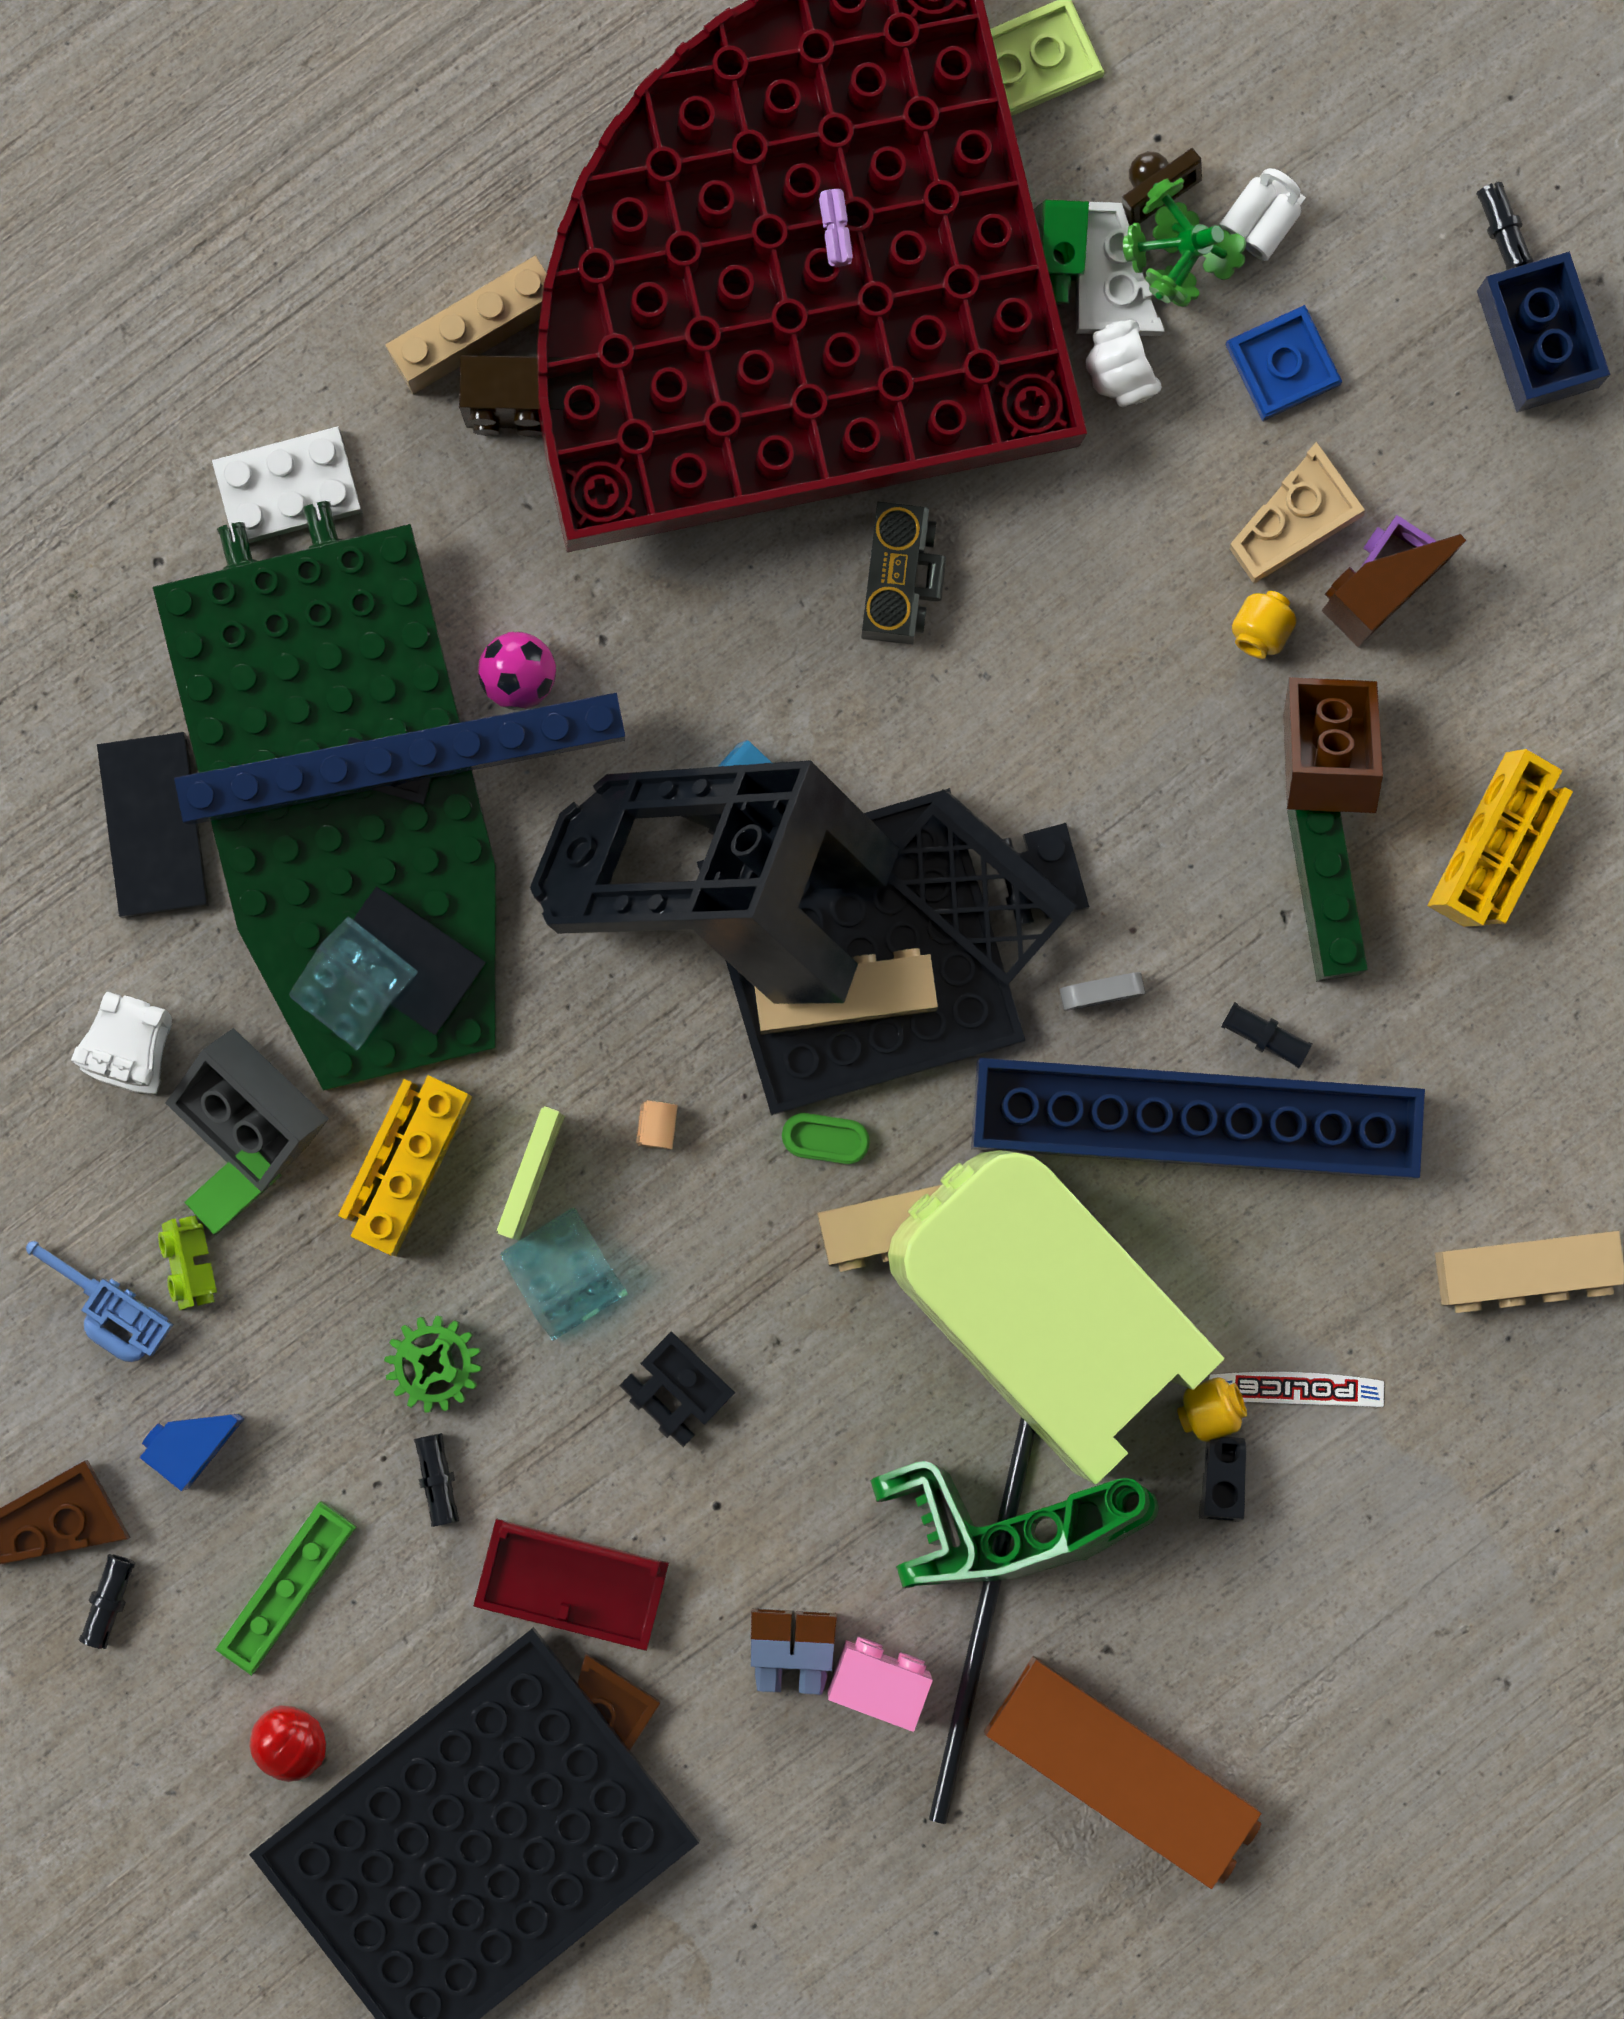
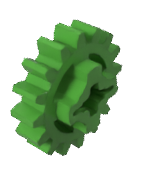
(416, 1354)

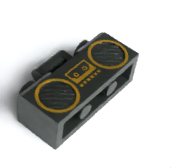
(891, 594)

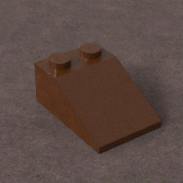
(1368, 597)

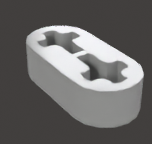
(1102, 991)

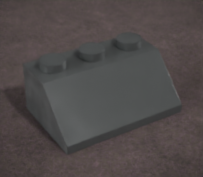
(245, 1105)

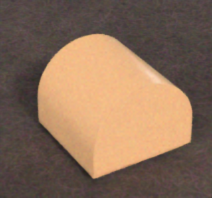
(656, 1125)

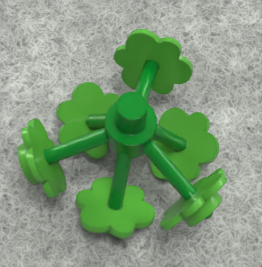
(1181, 231)

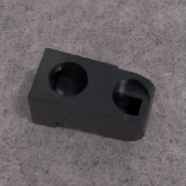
(1224, 1480)

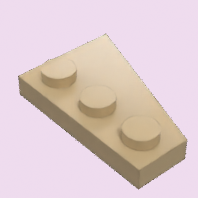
(1299, 516)

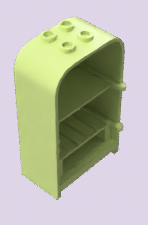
(1045, 1304)

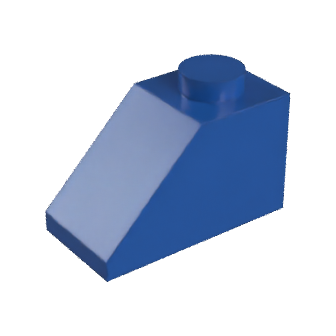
(187, 1446)

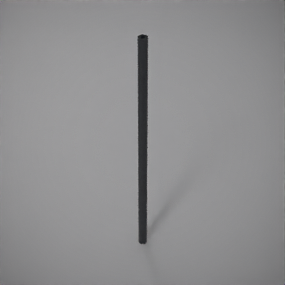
(980, 1631)

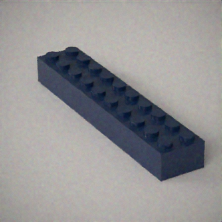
(1198, 1119)

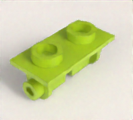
(187, 1279)

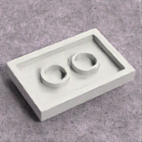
(277, 480)

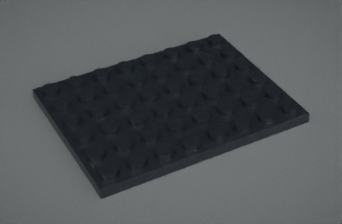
(476, 1843)

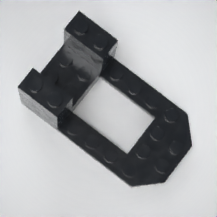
(773, 836)

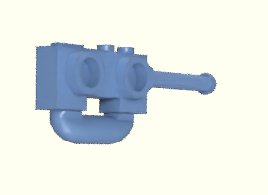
(110, 1302)

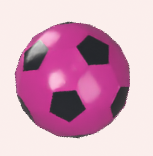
(517, 670)

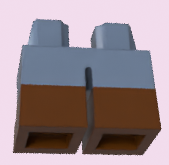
(811, 1652)

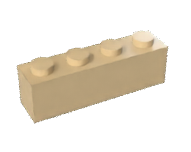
(470, 326)
(876, 992)
(865, 1228)
(1529, 1269)

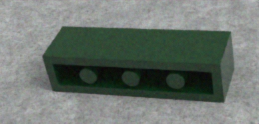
(1327, 894)

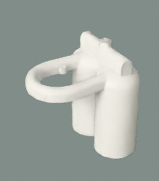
(1265, 212)

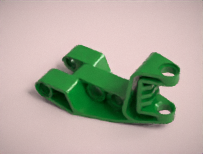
(1084, 1522)

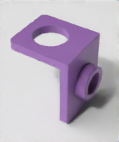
(1402, 530)

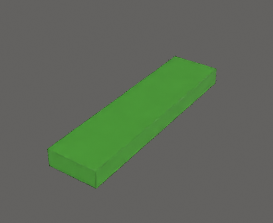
(286, 1588)

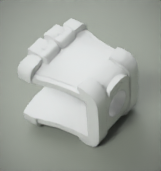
(125, 1044)

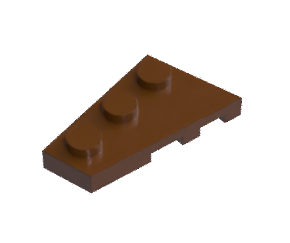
(618, 1699)

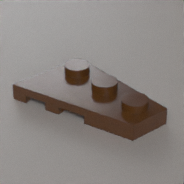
(59, 1517)

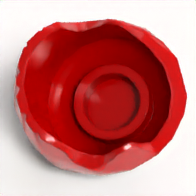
(287, 1743)

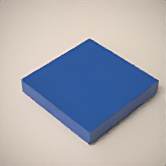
(1283, 363)

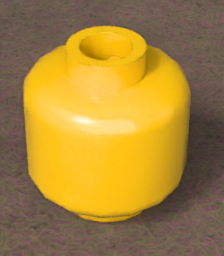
(1263, 624)
(1212, 1409)

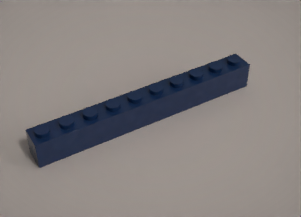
(400, 759)

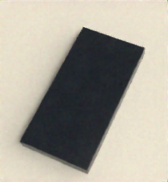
(151, 848)

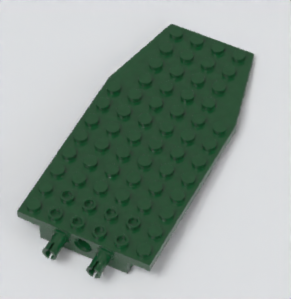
(296, 663)

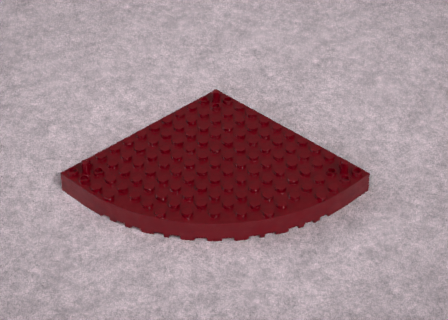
(705, 291)

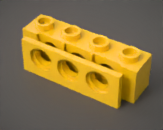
(1502, 842)
(412, 1164)

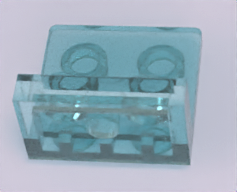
(351, 982)
(563, 1274)

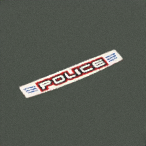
(1306, 1388)

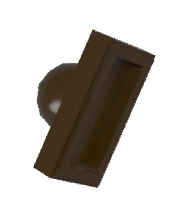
(1153, 168)

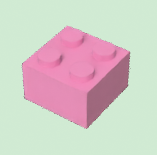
(880, 1684)

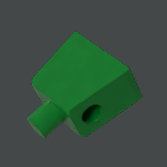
(1064, 230)

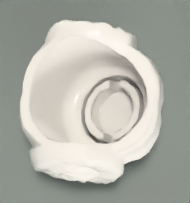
(1120, 364)

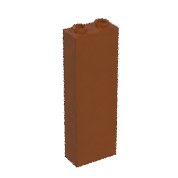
(1124, 1773)

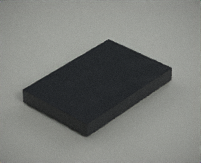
(441, 962)

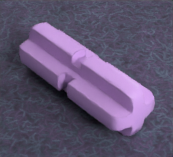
(834, 220)

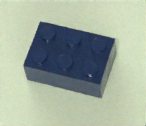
(1543, 332)

